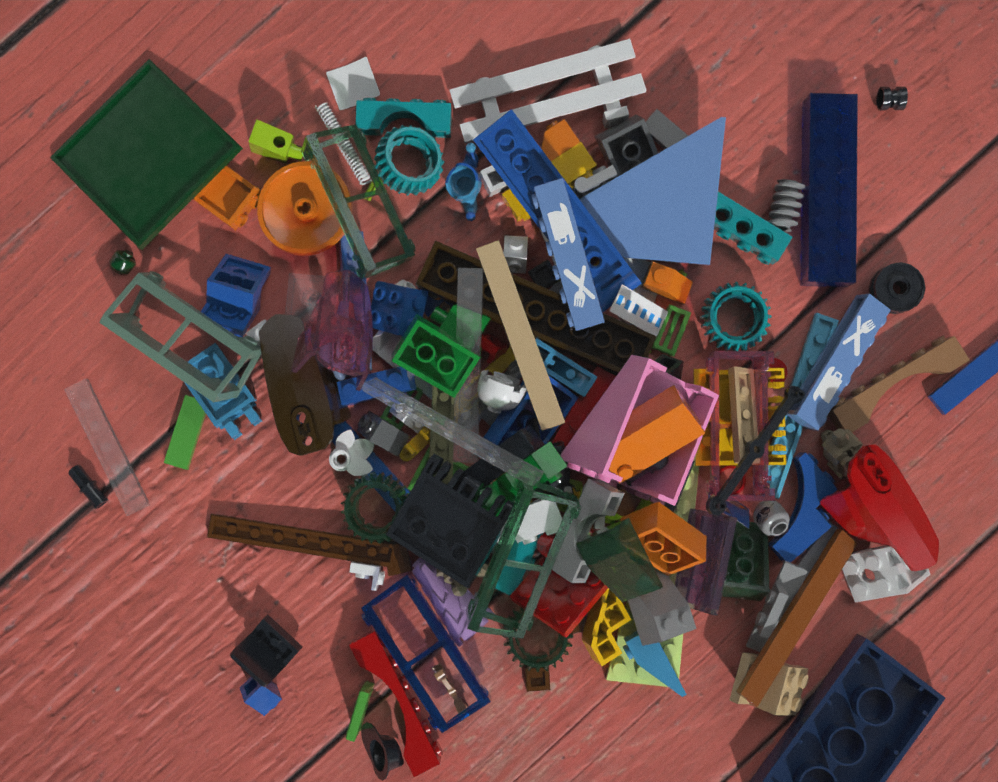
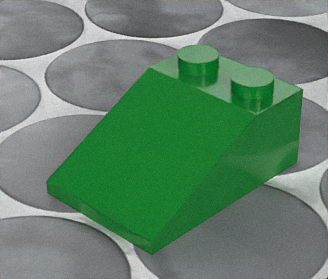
(434, 356)

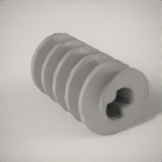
(785, 203)

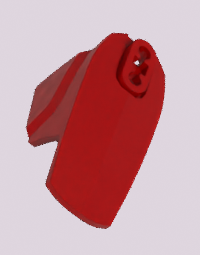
(884, 509)

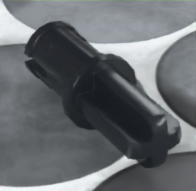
(88, 486)

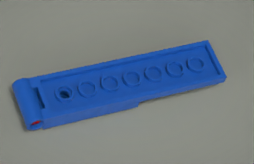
(523, 167)

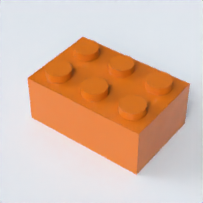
(668, 538)

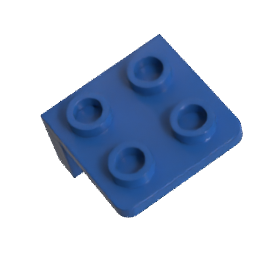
(396, 306)

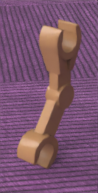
(441, 675)

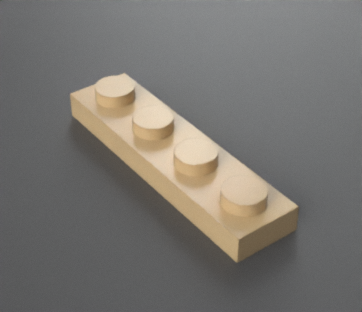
(742, 410)

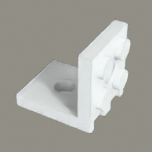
(890, 573)

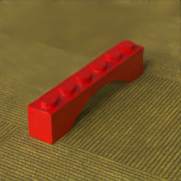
(420, 749)

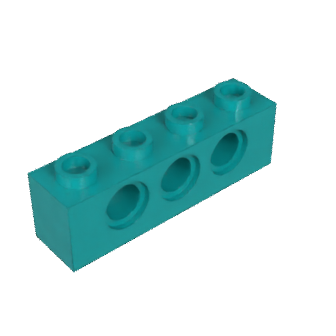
(755, 226)

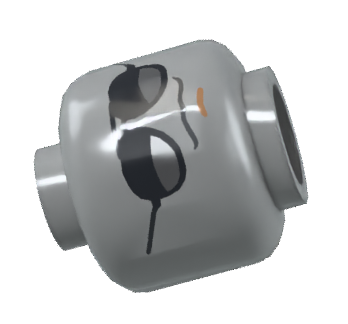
(771, 518)

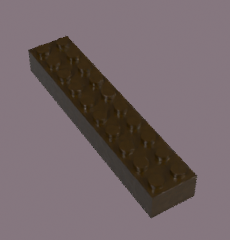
(600, 345)

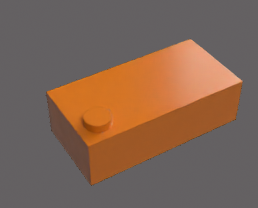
(655, 432)

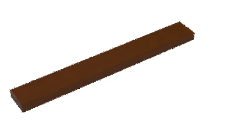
(302, 540)

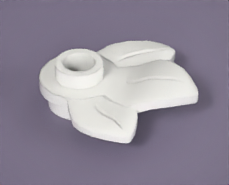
(355, 452)

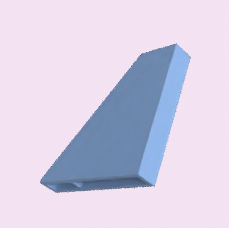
(666, 202)

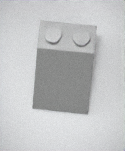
(661, 613)

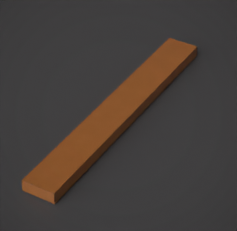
(796, 618)

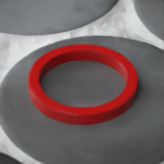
(743, 479)

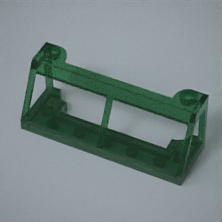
(313, 151)
(477, 607)

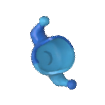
(465, 182)

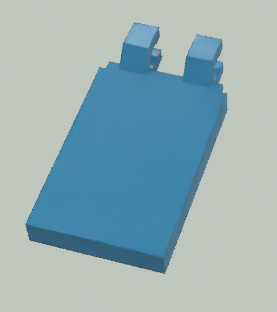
(223, 413)

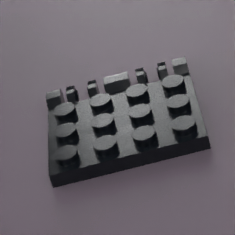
(447, 523)

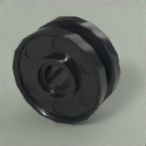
(910, 282)

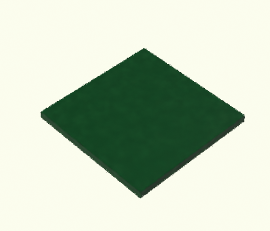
(146, 154)

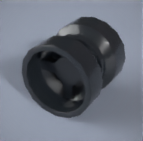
(892, 98)

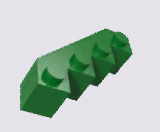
(545, 459)

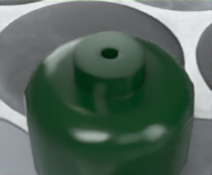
(122, 262)

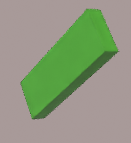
(185, 434)

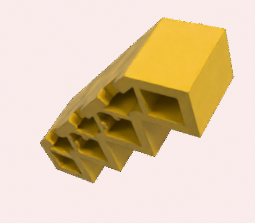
(601, 621)

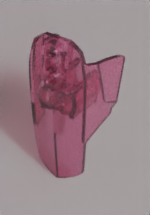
(339, 320)

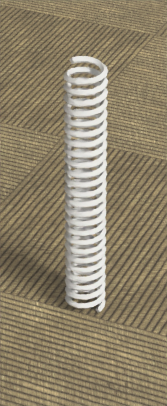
(347, 146)

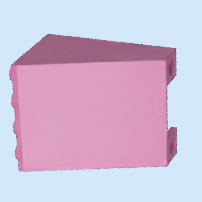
(599, 435)

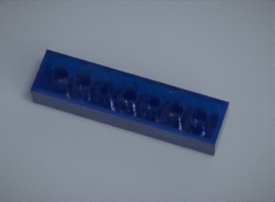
(830, 190)

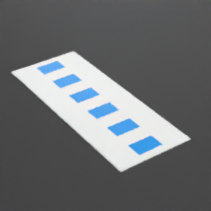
(638, 310)

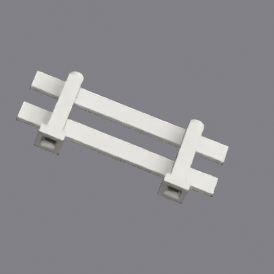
(605, 93)

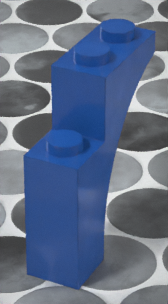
(806, 521)

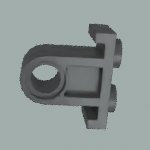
(382, 433)

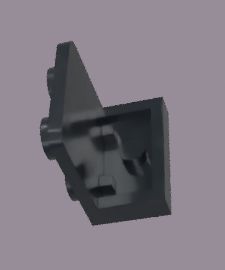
(265, 651)

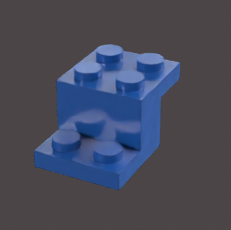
(235, 293)

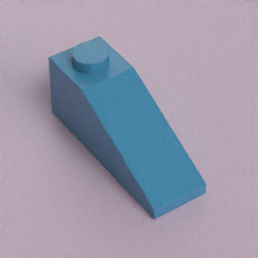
(565, 370)
(653, 660)

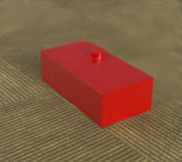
(583, 406)

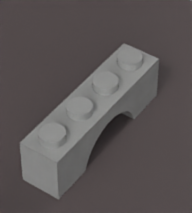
(596, 501)

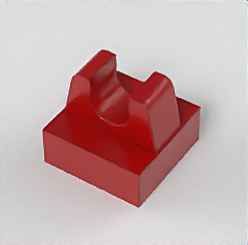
(493, 346)

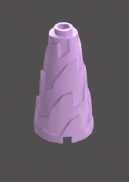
(448, 606)

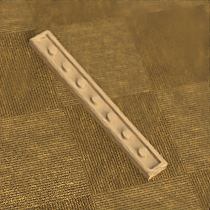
(520, 336)

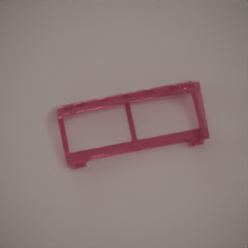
(760, 364)

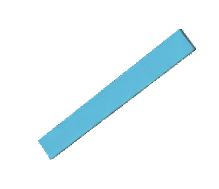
(818, 336)

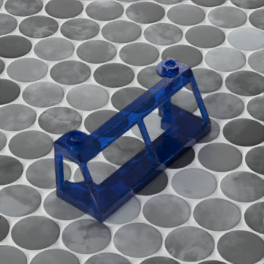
(444, 639)

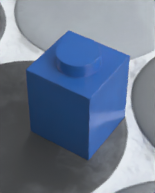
(260, 697)

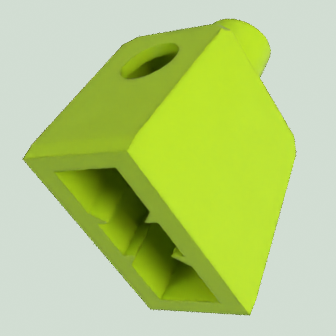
(266, 138)

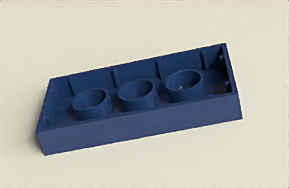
(854, 722)

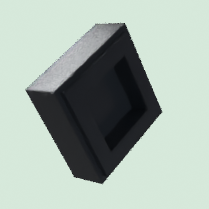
(543, 274)

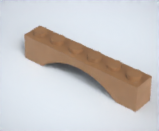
(940, 358)

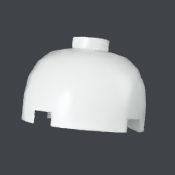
(500, 391)

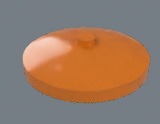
(298, 212)

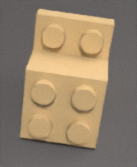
(784, 693)

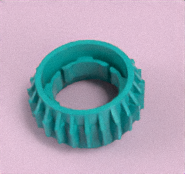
(425, 144)
(759, 309)

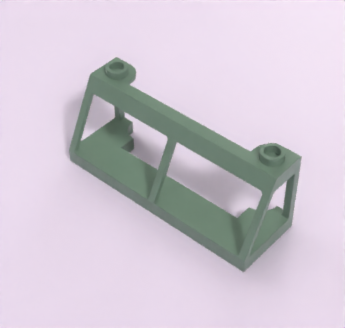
(128, 328)

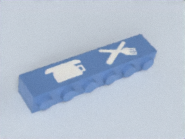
(569, 254)
(838, 361)

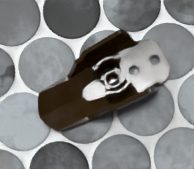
(308, 391)

